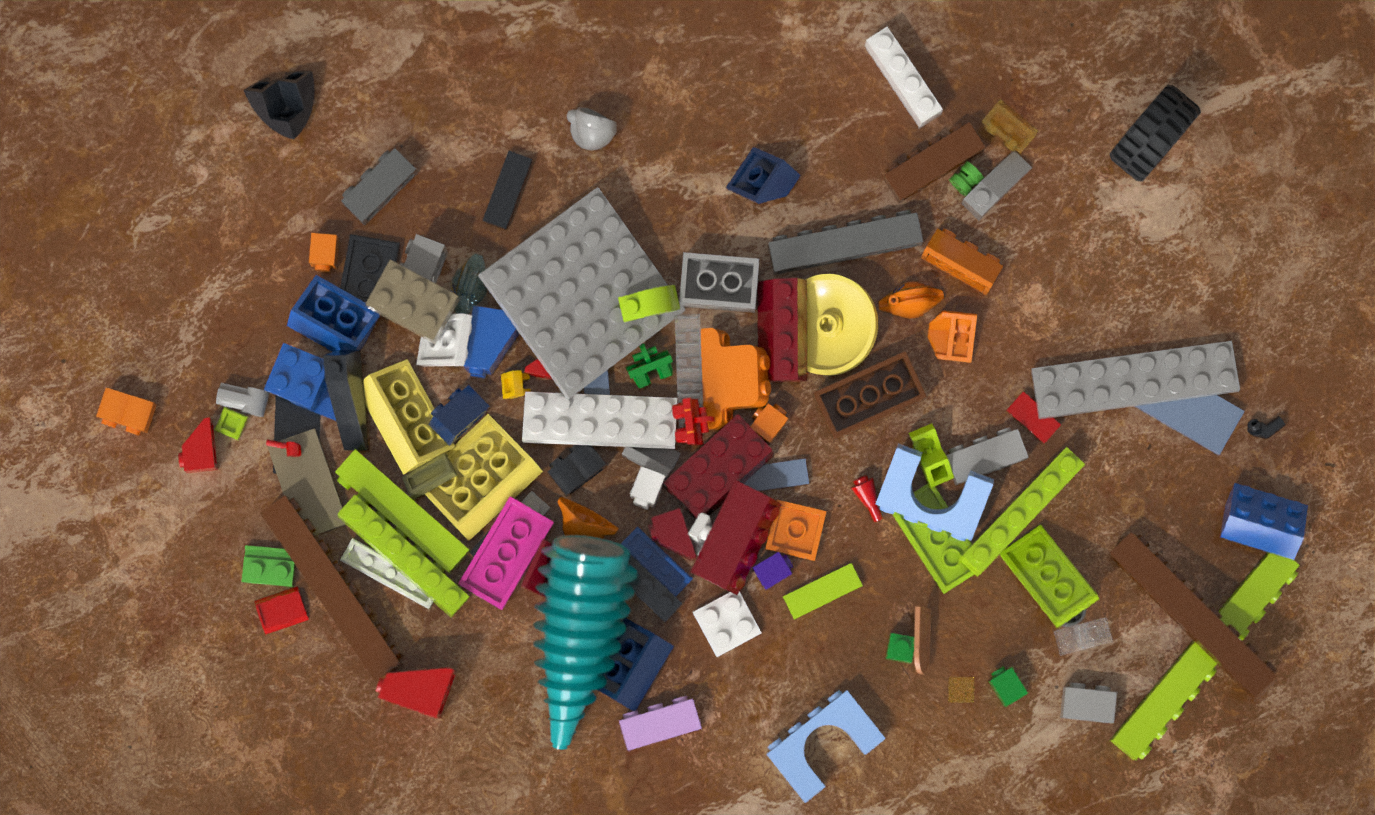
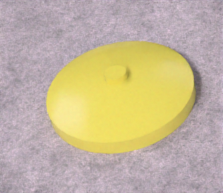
(839, 324)

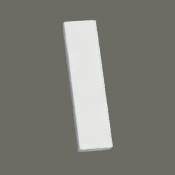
(375, 566)

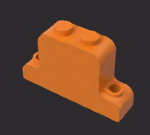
(731, 376)

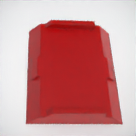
(281, 610)

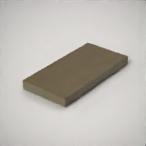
(309, 481)

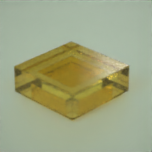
(960, 689)

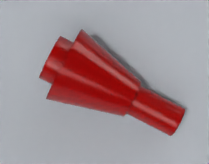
(866, 492)

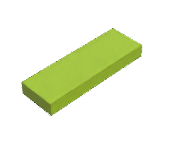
(822, 591)

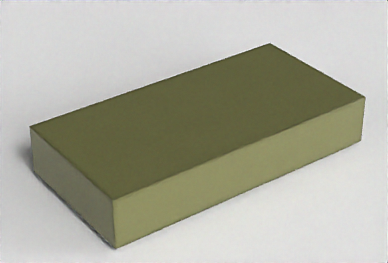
(429, 476)

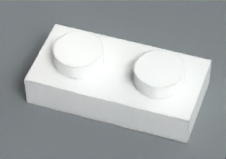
(700, 532)

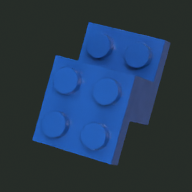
(301, 380)

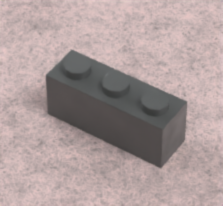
(378, 186)

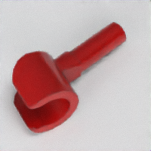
(292, 449)

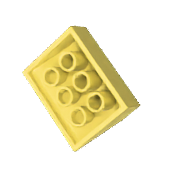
(488, 472)

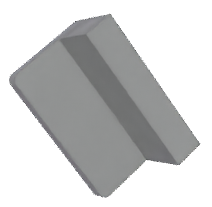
(656, 459)

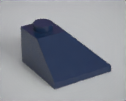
(763, 177)

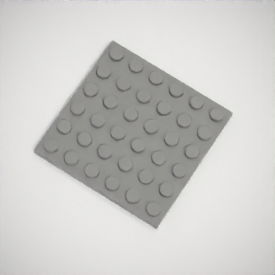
(566, 290)

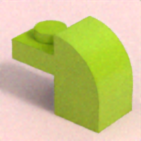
(649, 303)
(933, 459)

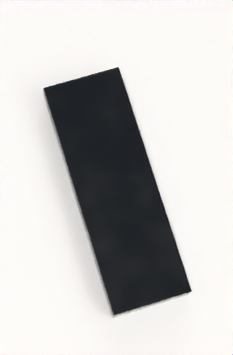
(507, 190)

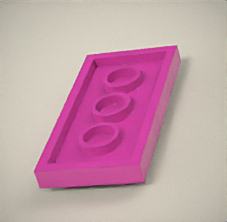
(506, 553)

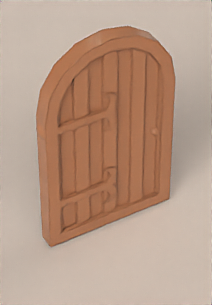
(922, 639)

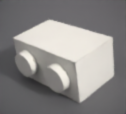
(647, 488)

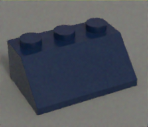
(635, 665)

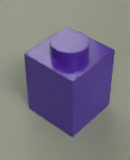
(773, 570)

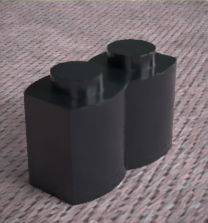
(576, 468)

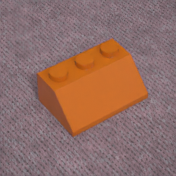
(962, 260)

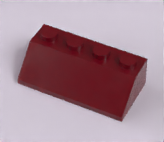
(783, 327)
(736, 537)

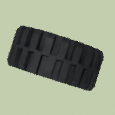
(1155, 133)

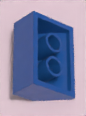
(332, 317)

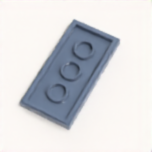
(1201, 419)

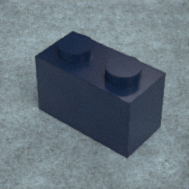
(458, 414)

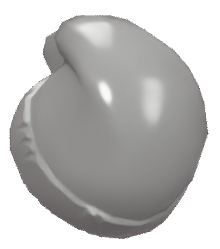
(590, 128)

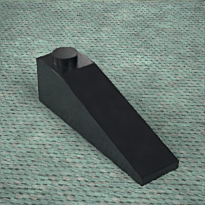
(346, 394)

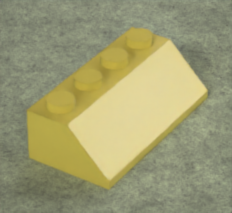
(403, 415)

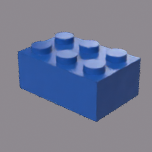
(1264, 521)

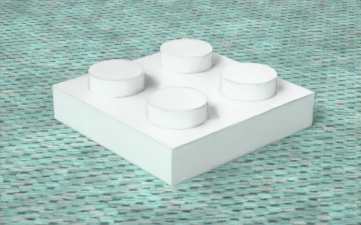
(727, 623)

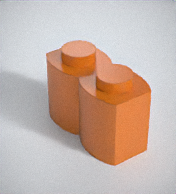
(126, 411)

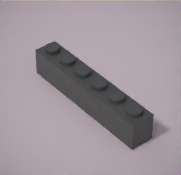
(845, 243)

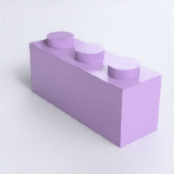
(659, 723)

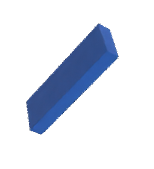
(656, 561)

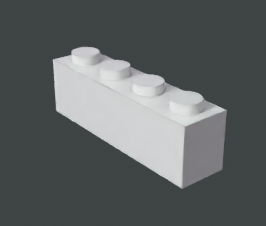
(903, 77)

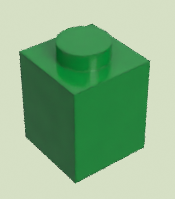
(900, 648)
(1007, 686)

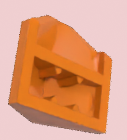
(953, 335)

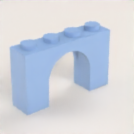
(959, 519)
(841, 712)

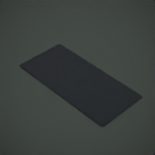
(293, 420)

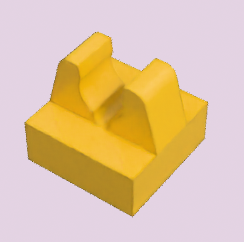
(513, 384)

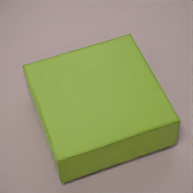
(231, 423)

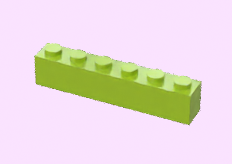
(402, 511)
(1021, 511)
(403, 556)

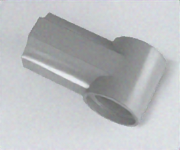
(249, 400)

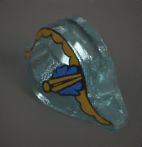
(468, 285)

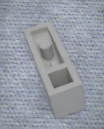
(996, 185)

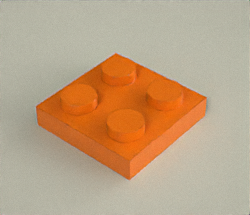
(796, 531)

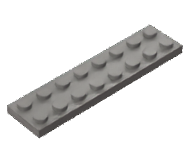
(1135, 380)

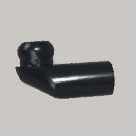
(1265, 430)

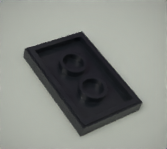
(365, 264)

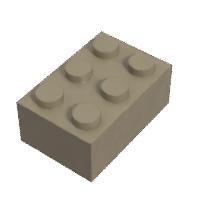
(412, 301)

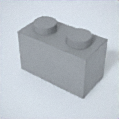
(1088, 704)

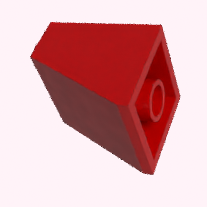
(418, 690)

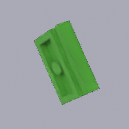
(268, 566)

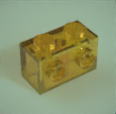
(1009, 126)

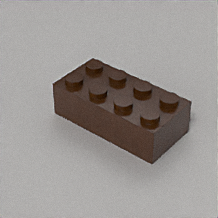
(869, 396)

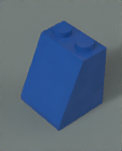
(488, 341)

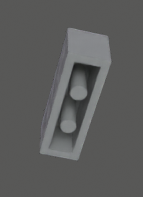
(987, 455)

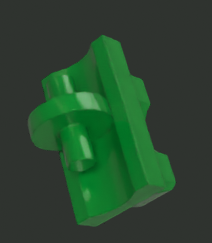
(660, 362)

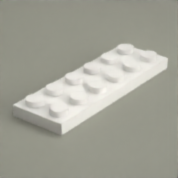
(599, 420)

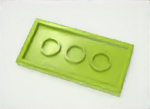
(936, 549)
(1049, 576)

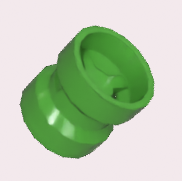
(966, 178)

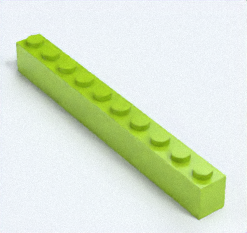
(1195, 664)

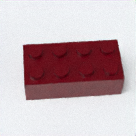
(710, 473)

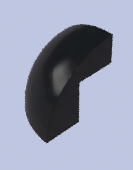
(284, 102)

